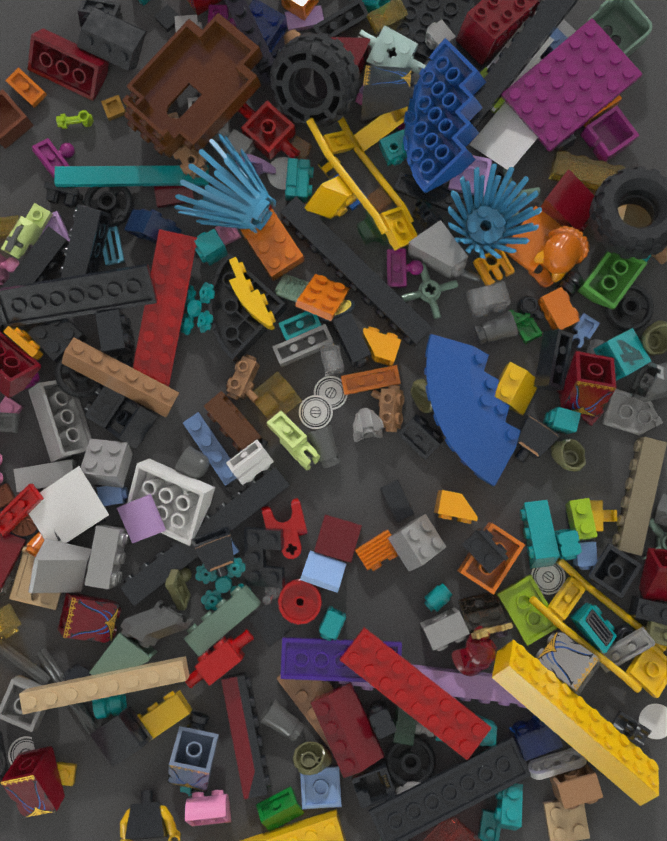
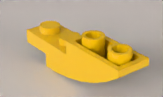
(379, 128)
(252, 301)

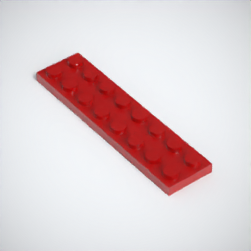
(163, 319)
(415, 693)

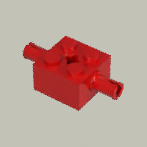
(268, 119)
(220, 660)

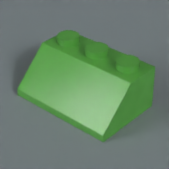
(611, 279)

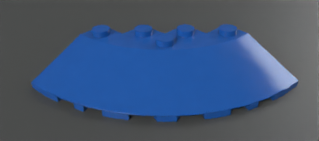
(440, 118)
(468, 407)

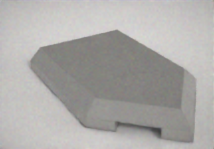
(630, 413)

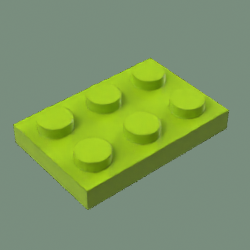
(526, 618)

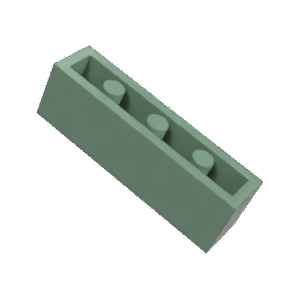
(222, 620)

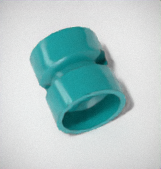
(109, 705)

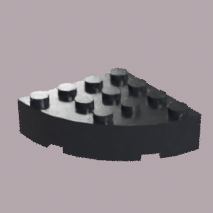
(231, 321)

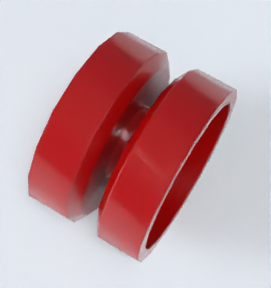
(289, 606)

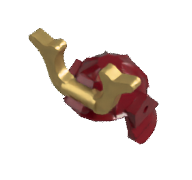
(478, 651)

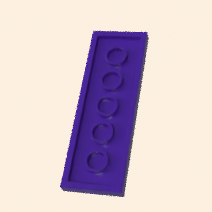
(319, 659)

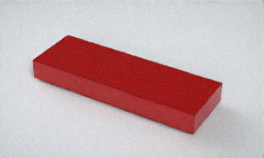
(19, 508)

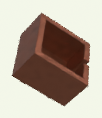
(12, 121)

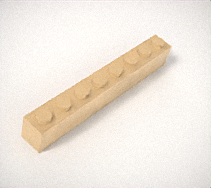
(104, 685)

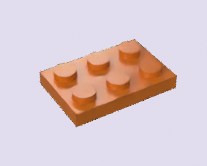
(322, 297)

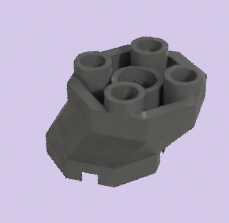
(651, 382)
(155, 623)

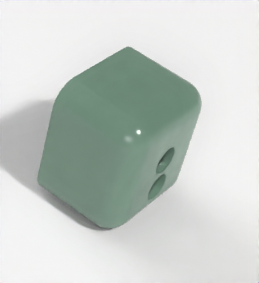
(626, 22)

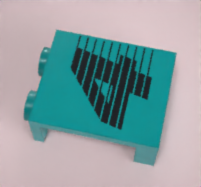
(626, 351)

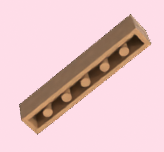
(119, 377)

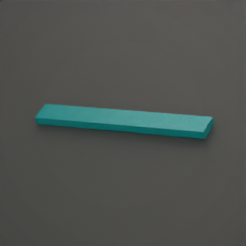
(123, 176)

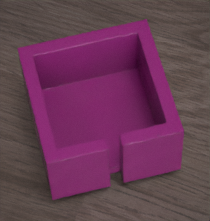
(609, 134)

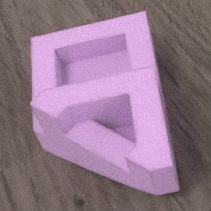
(260, 165)

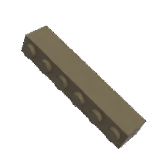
(639, 496)

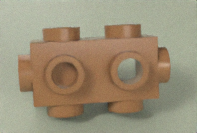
(185, 155)
(241, 383)
(390, 407)

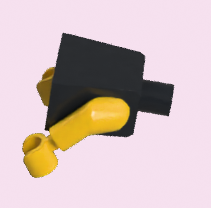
(148, 820)

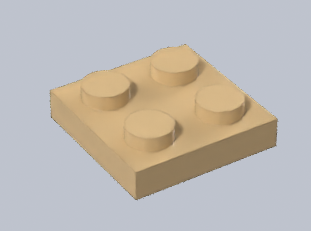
(565, 823)

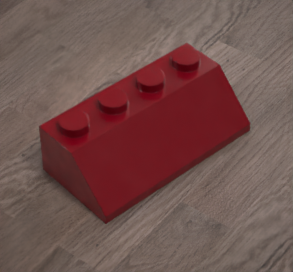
(66, 64)
(16, 367)
(347, 729)

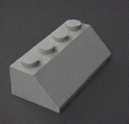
(60, 420)

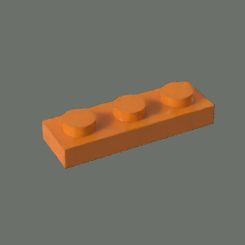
(370, 380)

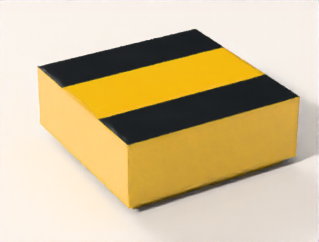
(327, 168)

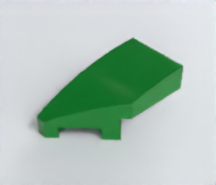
(526, 327)

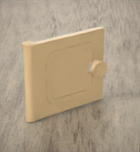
(22, 582)

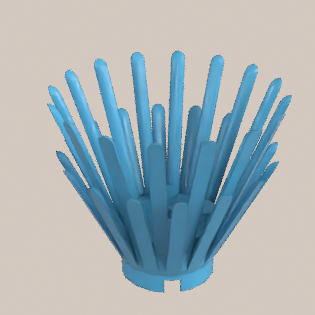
(243, 209)
(492, 213)

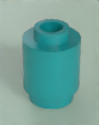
(437, 597)

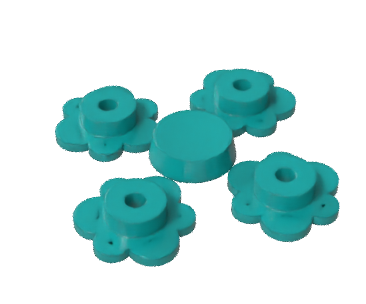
(194, 309)
(222, 584)

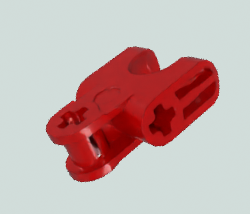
(291, 529)

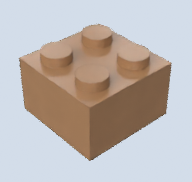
(576, 787)

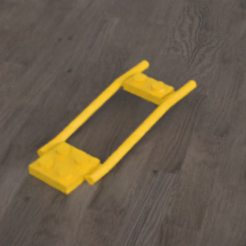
(394, 222)
(646, 670)

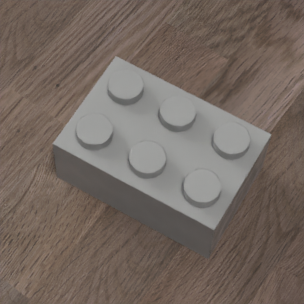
(107, 556)

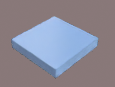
(323, 571)
(321, 789)

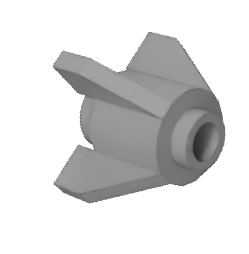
(367, 425)

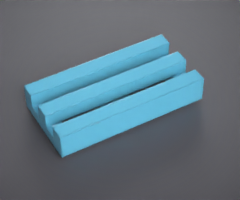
(112, 250)

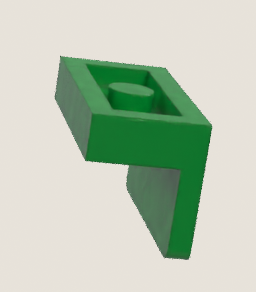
(279, 809)

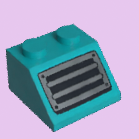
(593, 627)

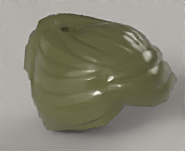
(655, 338)
(419, 396)
(568, 454)
(307, 757)

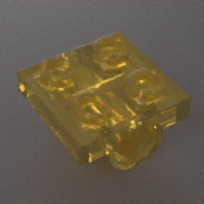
(276, 396)

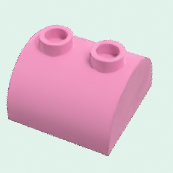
(208, 809)

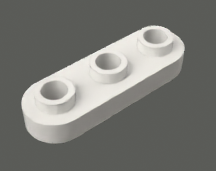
(556, 764)

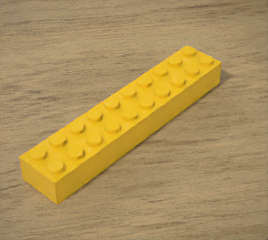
(576, 722)

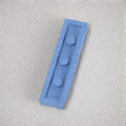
(210, 447)

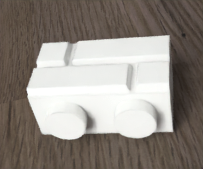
(250, 462)

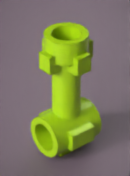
(83, 117)

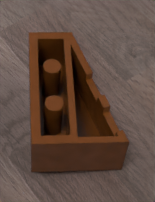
(231, 421)

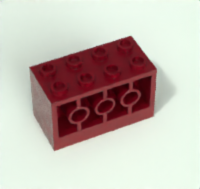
(492, 25)

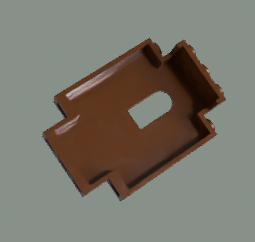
(214, 64)

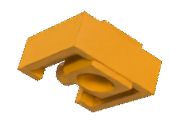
(484, 268)

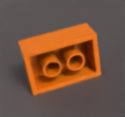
(274, 247)
(476, 573)

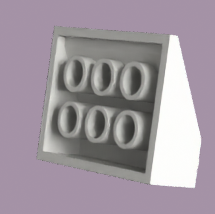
(178, 498)

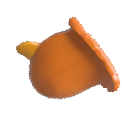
(563, 251)

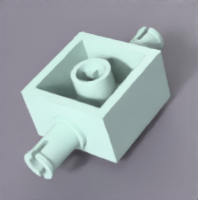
(388, 41)

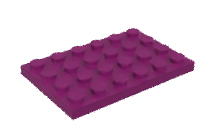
(571, 85)

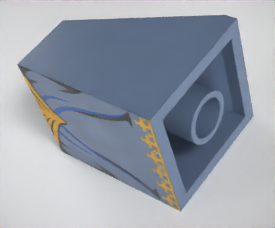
(192, 758)

